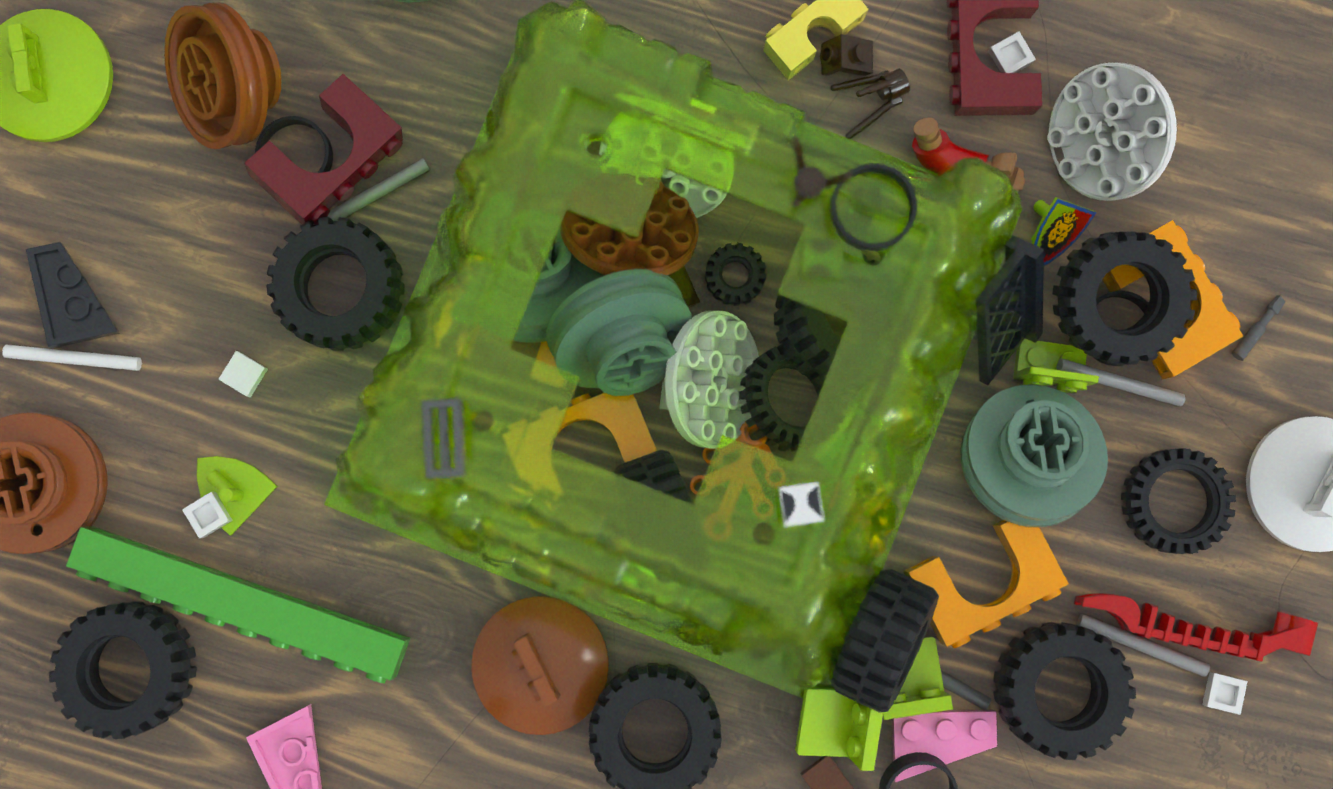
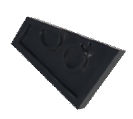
(65, 299)

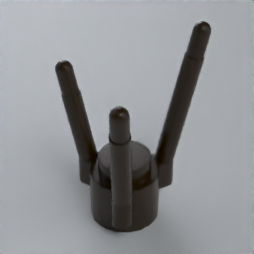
(888, 86)
(810, 180)

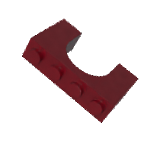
(977, 87)
(312, 194)

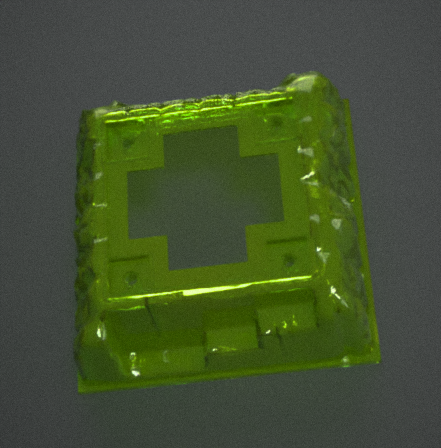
(599, 537)

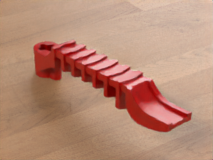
(1288, 631)

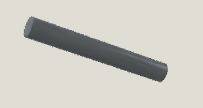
(965, 691)

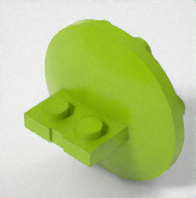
(51, 75)

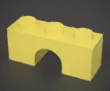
(789, 44)

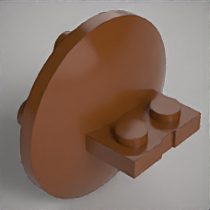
(662, 244)
(540, 665)

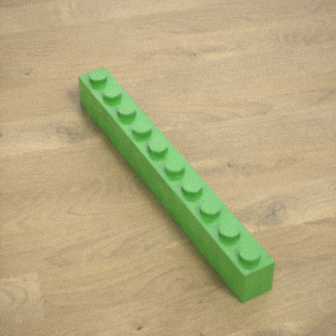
(238, 603)

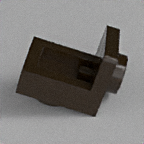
(847, 55)

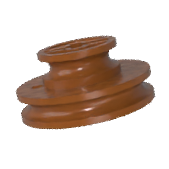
(220, 74)
(63, 485)

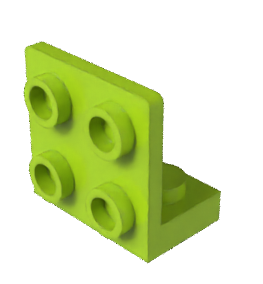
(1038, 363)
(923, 686)
(838, 728)

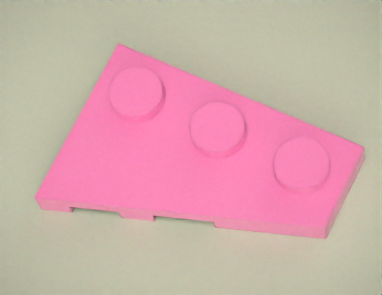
(944, 734)
(288, 752)

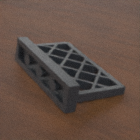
(1010, 307)

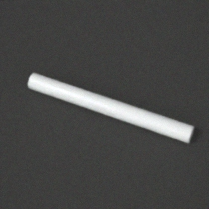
(72, 357)

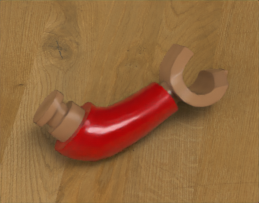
(937, 152)

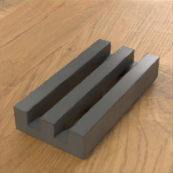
(459, 438)

